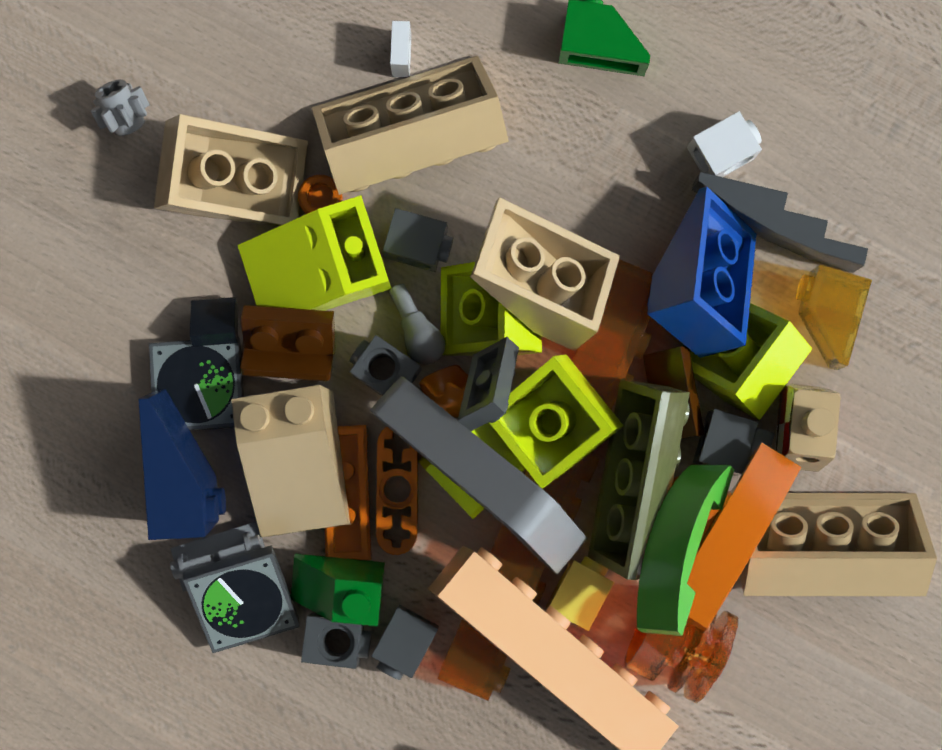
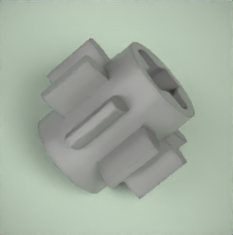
(120, 107)

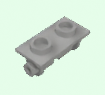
(214, 548)

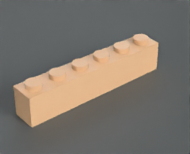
(551, 654)

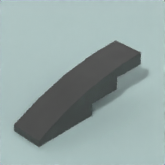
(765, 214)

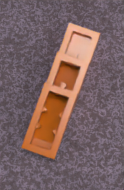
(738, 530)

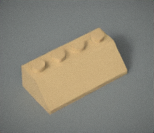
(410, 125)
(843, 547)

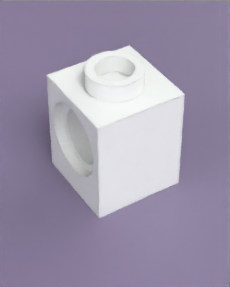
(725, 145)

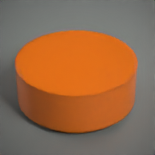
(317, 193)

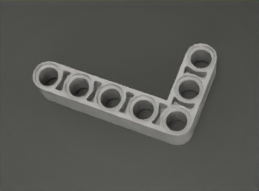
(481, 473)

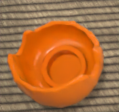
(446, 388)

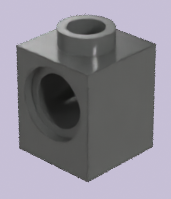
(417, 240)
(368, 352)
(725, 441)
(404, 643)
(316, 649)

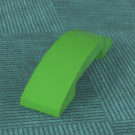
(672, 546)

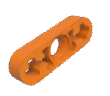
(386, 523)

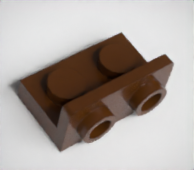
(288, 343)

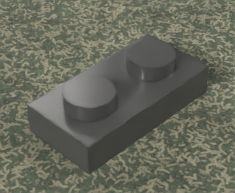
(488, 384)

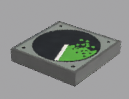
(199, 380)
(241, 599)

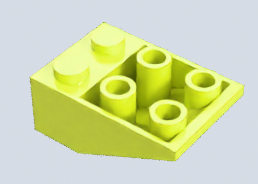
(316, 260)

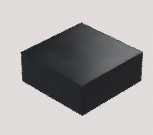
(214, 321)

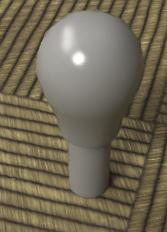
(422, 339)

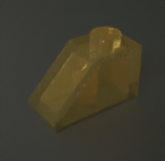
(832, 311)

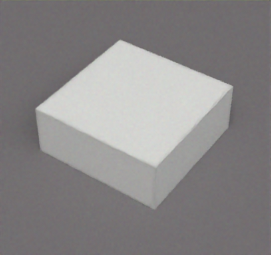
(400, 49)

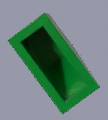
(601, 40)
(339, 588)

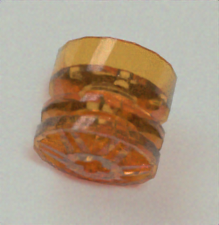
(693, 658)

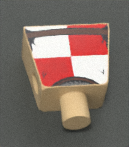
(808, 425)

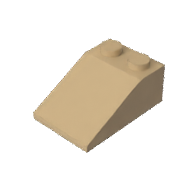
(229, 172)
(545, 274)
(292, 459)

